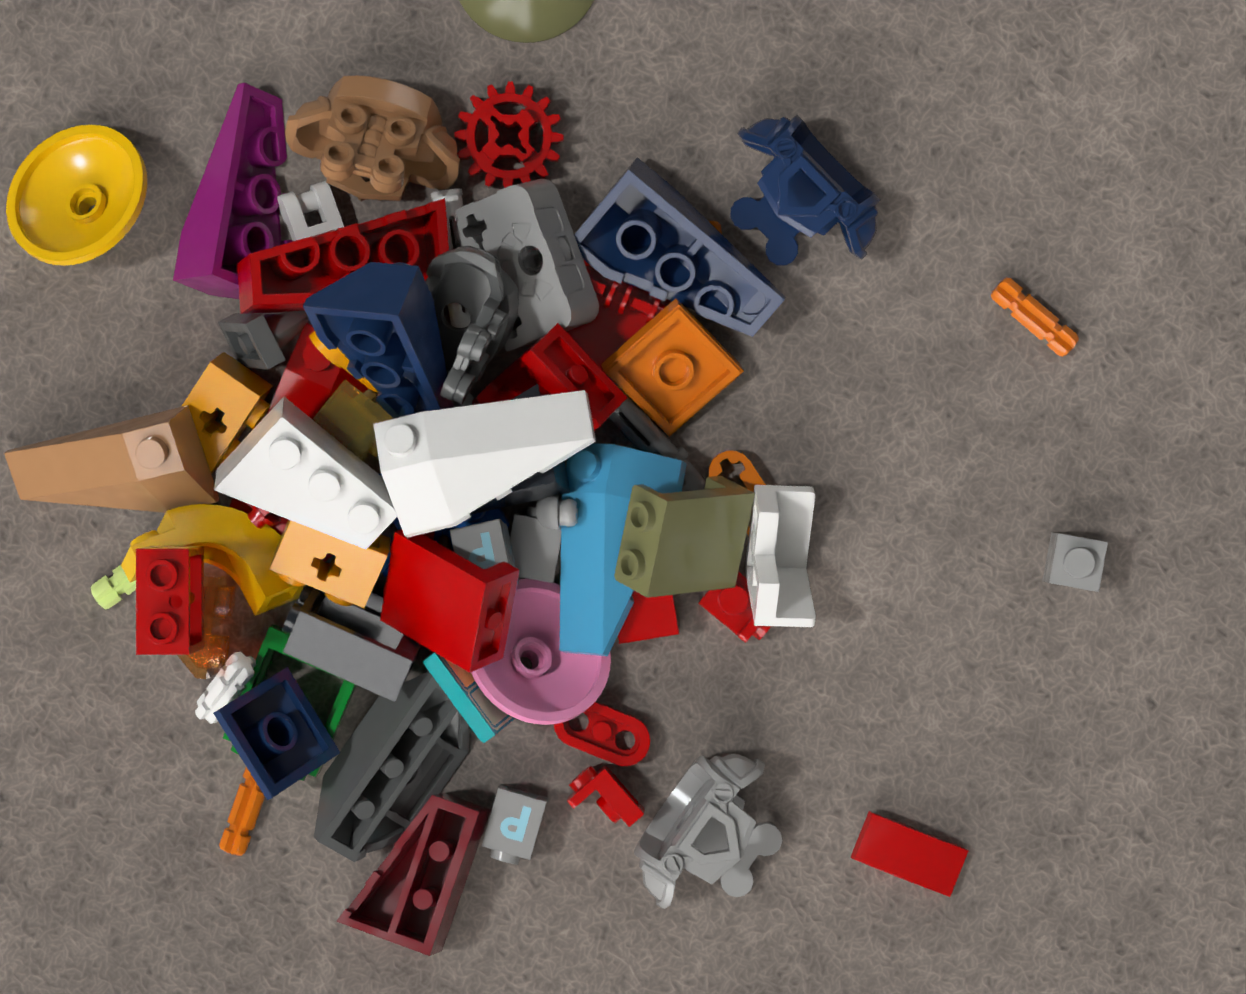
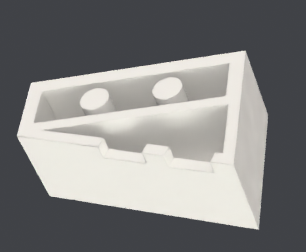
(307, 477)

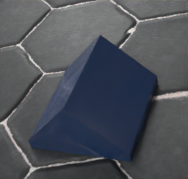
(277, 733)

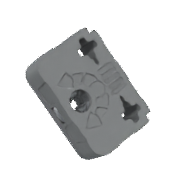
(538, 251)

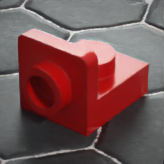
(734, 609)
(615, 798)

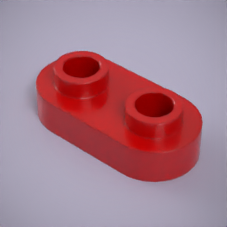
(601, 732)

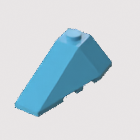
(601, 484)

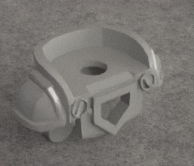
(706, 830)

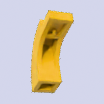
(229, 544)

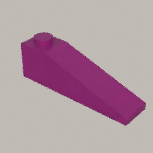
(237, 196)

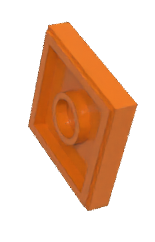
(672, 367)

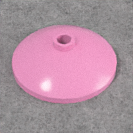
(559, 682)

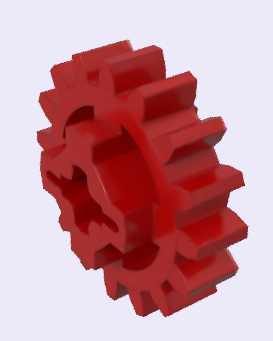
(525, 119)

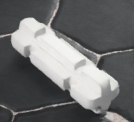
(225, 685)

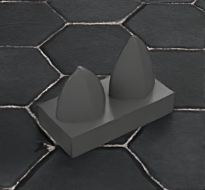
(259, 337)

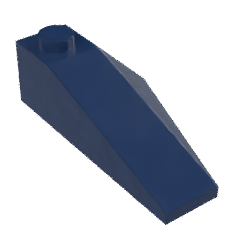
(665, 246)
(388, 332)

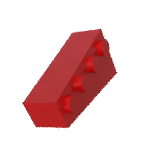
(289, 273)

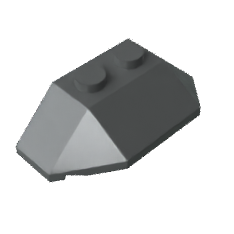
(390, 769)

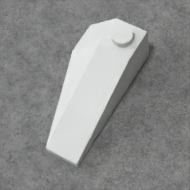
(462, 457)

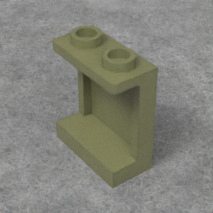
(684, 538)

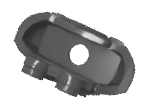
(492, 299)

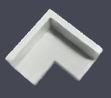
(779, 556)

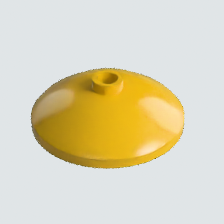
(60, 184)

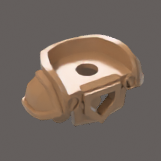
(375, 133)

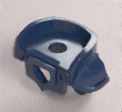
(803, 192)

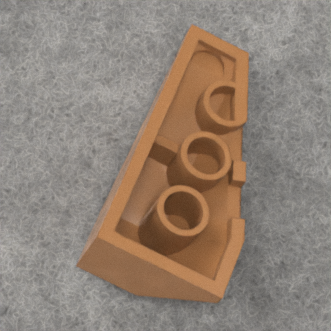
(125, 465)

